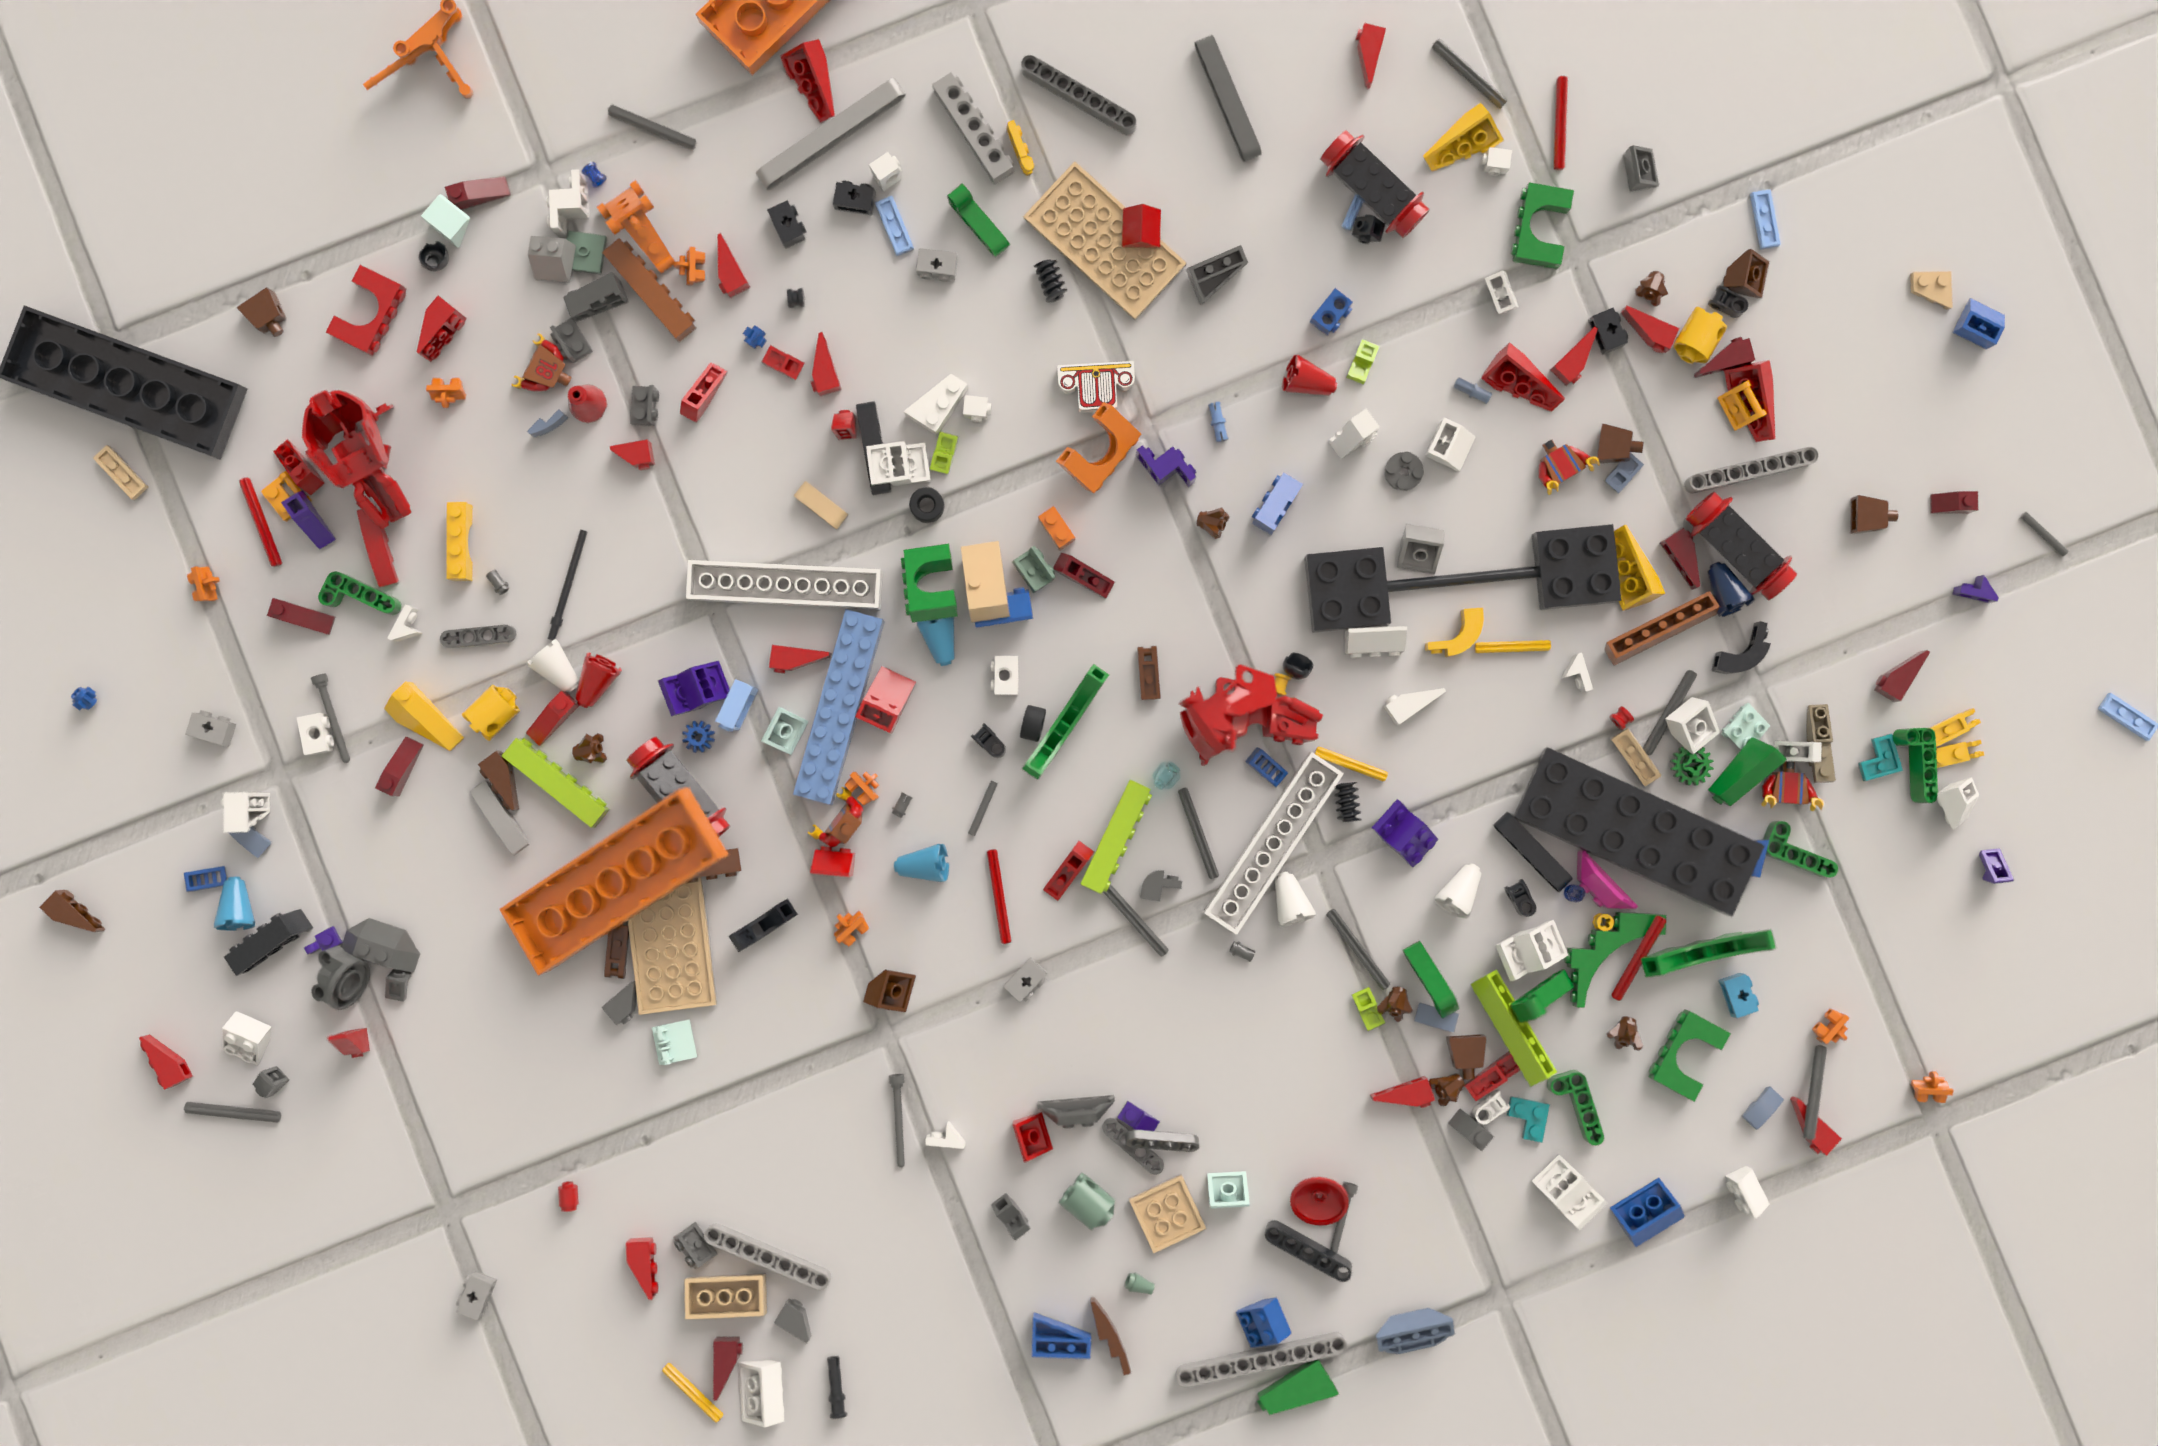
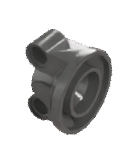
(340, 978)

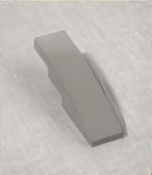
(499, 818)

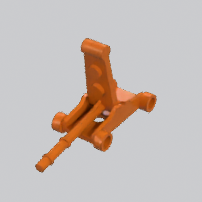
(427, 38)
(629, 213)

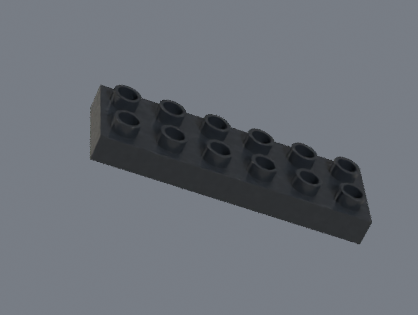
(122, 382)
(1638, 831)

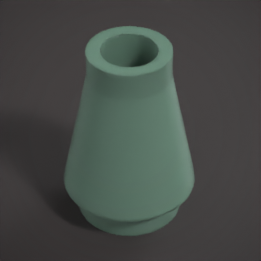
(1138, 1284)

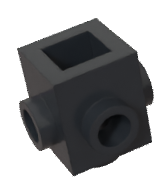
(1368, 229)

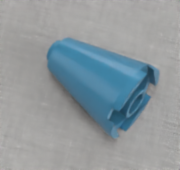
(939, 639)
(924, 864)
(234, 907)

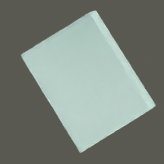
(447, 219)
(784, 730)
(1228, 1190)

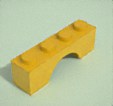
(458, 525)

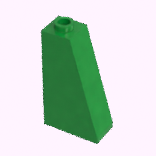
(1746, 771)
(1298, 1388)

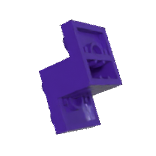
(1166, 465)
(694, 688)
(1405, 833)

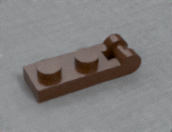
(1149, 673)
(617, 952)

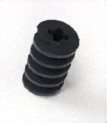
(1050, 280)
(1347, 802)

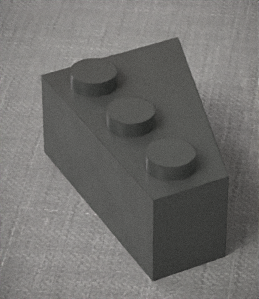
(1214, 272)
(595, 297)

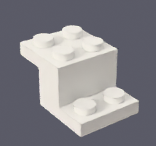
(568, 203)
(898, 463)
(1531, 950)
(1569, 1192)

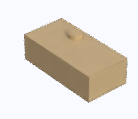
(985, 581)
(725, 1296)

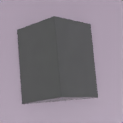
(1640, 168)

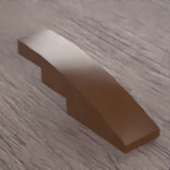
(1107, 1331)

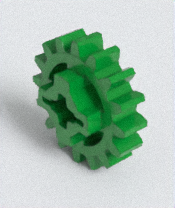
(1693, 772)

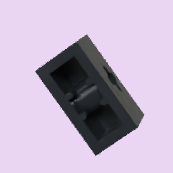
(862, 204)
(780, 215)
(1608, 340)

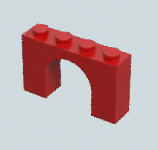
(368, 336)

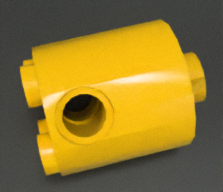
(1699, 336)
(492, 711)

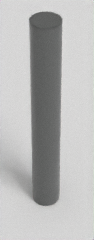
(2044, 533)
(983, 807)

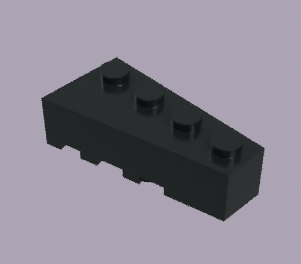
(267, 941)

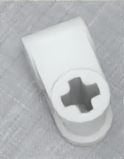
(1491, 1107)

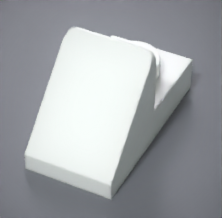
(401, 628)
(1578, 667)
(951, 1140)

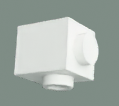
(1496, 161)
(976, 408)

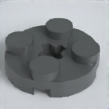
(1404, 482)

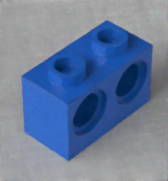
(1328, 310)

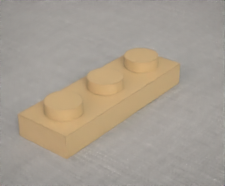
(120, 472)
(1636, 757)

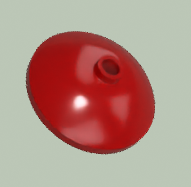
(1319, 1201)

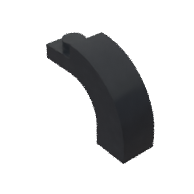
(1755, 652)
(763, 925)

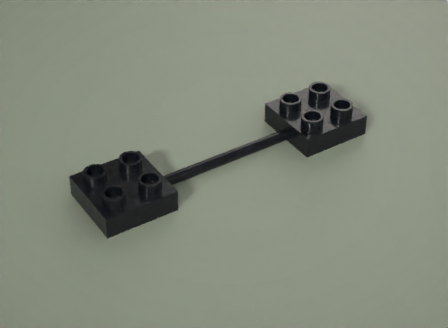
(1570, 570)

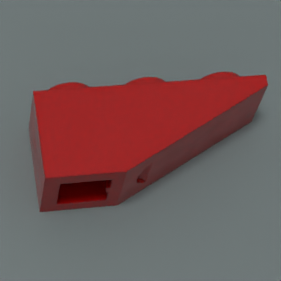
(298, 467)
(167, 1064)
(640, 1259)

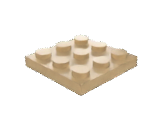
(1167, 1213)

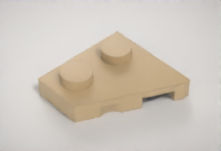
(1933, 287)

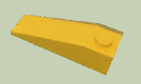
(1468, 136)
(1636, 576)
(416, 712)

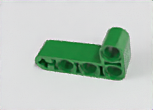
(974, 217)
(363, 594)
(1922, 762)
(1799, 854)
(1432, 979)
(1534, 1002)
(1580, 1108)

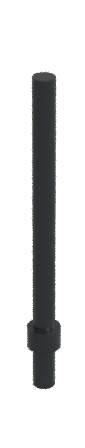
(557, 620)

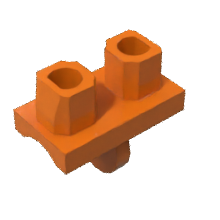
(693, 257)
(446, 393)
(204, 582)
(856, 781)
(847, 925)
(1834, 1030)
(1933, 1086)

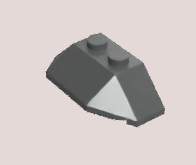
(382, 945)
(1076, 1110)

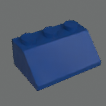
(1019, 608)
(1647, 1212)

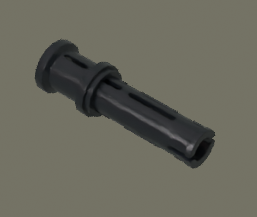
(836, 1396)

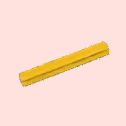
(1512, 646)
(1351, 764)
(692, 1392)

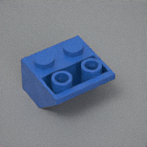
(1980, 324)
(1264, 1323)

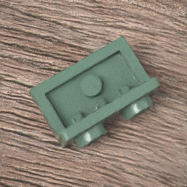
(1034, 569)

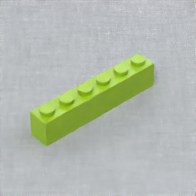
(555, 782)
(1115, 836)
(1516, 1036)

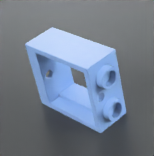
(736, 706)

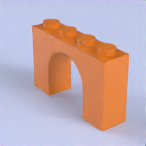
(1121, 437)

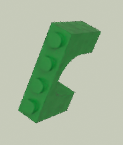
(1527, 247)
(922, 604)
(1666, 1069)

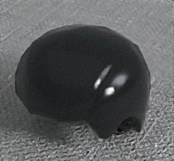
(434, 256)
(1297, 666)

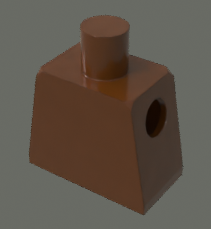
(264, 312)
(1617, 444)
(1870, 514)
(1467, 1053)

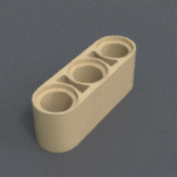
(820, 505)

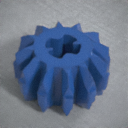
(696, 744)

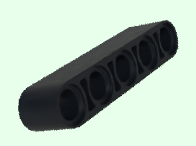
(870, 436)
(1533, 852)
(1312, 1259)

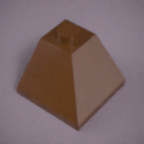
(1747, 274)
(890, 990)

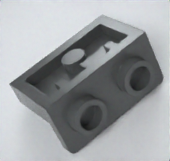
(571, 340)
(644, 405)
(694, 1246)

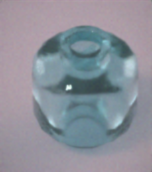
(1166, 775)

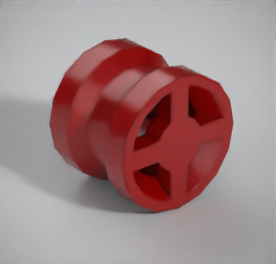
(1621, 718)

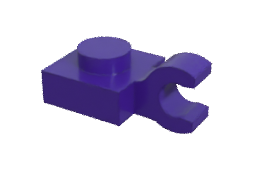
(325, 940)

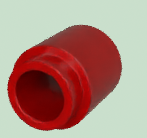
(568, 1196)

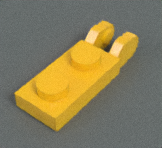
(1020, 148)
(1954, 727)
(1956, 753)

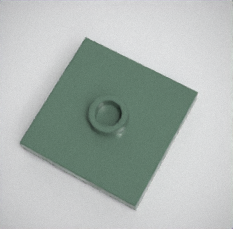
(588, 251)

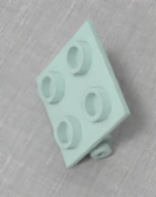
(1746, 724)
(674, 1042)

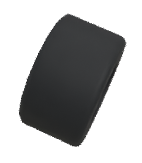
(920, 494)
(1033, 723)

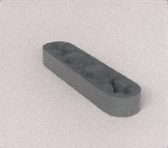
(478, 636)
(1162, 1140)
(1130, 1150)

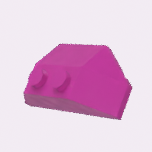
(1600, 884)

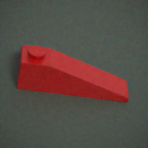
(810, 71)
(1519, 376)
(1761, 382)

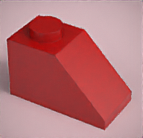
(636, 453)

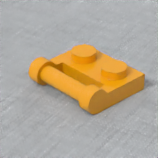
(1736, 409)
(276, 493)

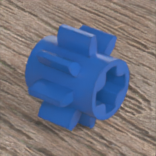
(754, 337)
(83, 698)

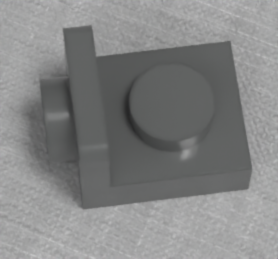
(397, 985)

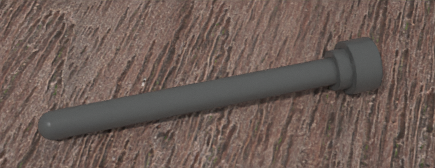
(320, 682)
(896, 1082)
(1351, 1189)

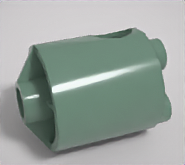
(1088, 1202)

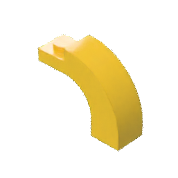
(1471, 627)

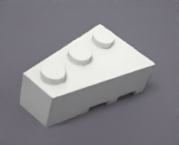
(938, 404)
(1355, 433)
(243, 810)

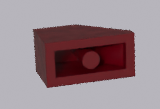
(1954, 502)

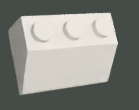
(1375, 641)
(761, 1392)

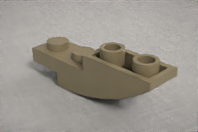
(1819, 730)

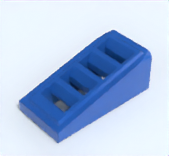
(1251, 762)
(189, 879)

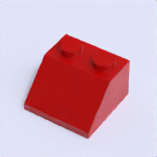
(833, 862)

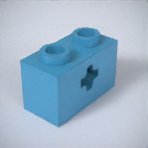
(1731, 989)

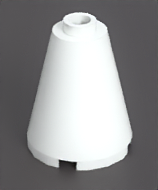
(554, 667)
(1460, 891)
(1291, 901)

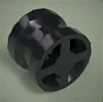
(795, 298)

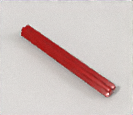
(1560, 122)
(260, 522)
(999, 898)
(1635, 963)

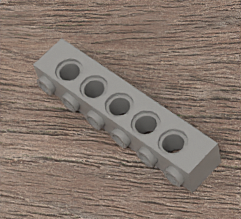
(996, 170)

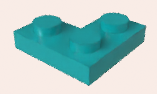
(1886, 760)
(1535, 1117)

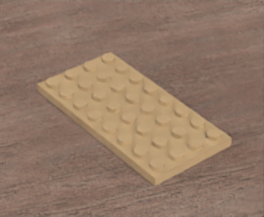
(1087, 229)
(673, 952)

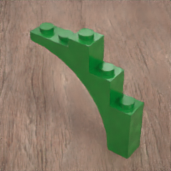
(1065, 722)
(1707, 950)
(1587, 961)

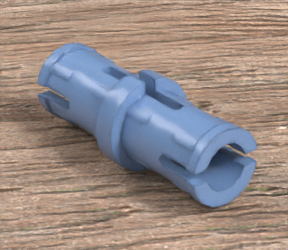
(1218, 421)

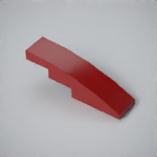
(378, 550)
(1492, 1076)

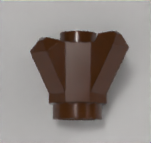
(1652, 288)
(1213, 521)
(590, 749)
(1396, 1004)
(1626, 1034)
(1447, 1088)

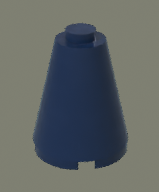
(1728, 590)

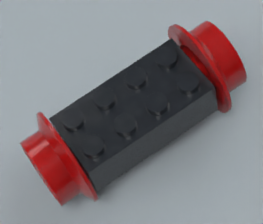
(1374, 184)
(1741, 546)
(664, 774)

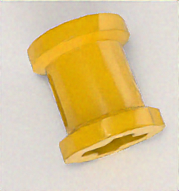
(1281, 683)
(1608, 923)

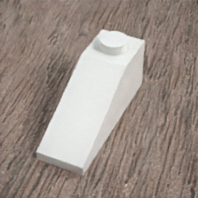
(1406, 705)

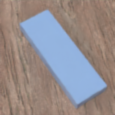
(1765, 219)
(894, 225)
(2128, 716)

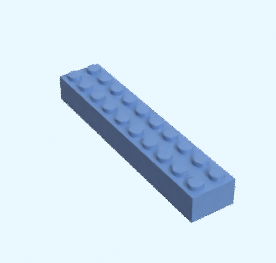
(838, 707)

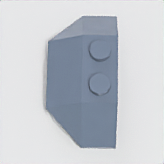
(1414, 1331)

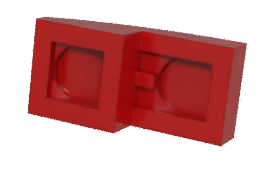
(782, 362)

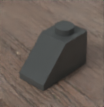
(622, 1004)
(269, 1082)
(1471, 1129)
(794, 1320)

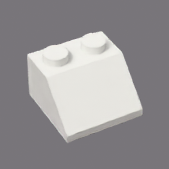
(1693, 724)

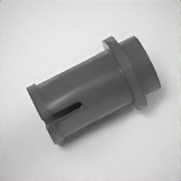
(500, 586)
(901, 805)
(1242, 951)

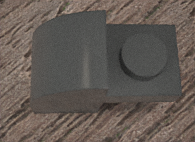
(1153, 885)
(1011, 1216)

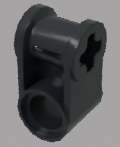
(1727, 302)
(988, 740)
(1520, 897)

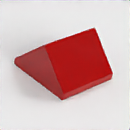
(1141, 226)
(1032, 1136)

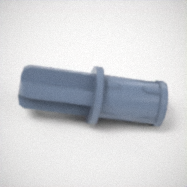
(1472, 390)

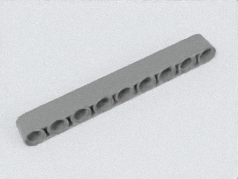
(830, 134)
(1270, 1363)

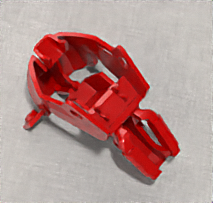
(358, 456)
(1223, 718)

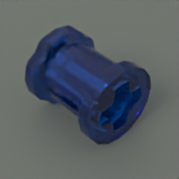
(594, 174)
(1570, 889)

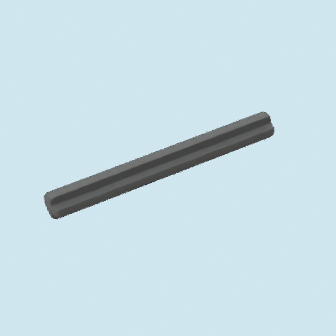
(1468, 73)
(652, 127)
(1673, 704)
(1198, 833)
(1136, 921)
(1358, 949)
(1815, 1092)
(232, 1112)

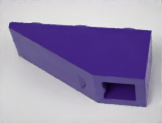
(308, 519)

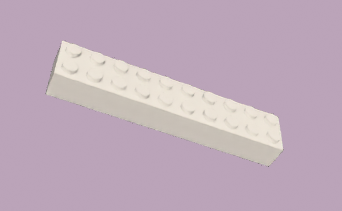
(784, 584)
(1273, 843)

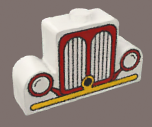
(1096, 382)

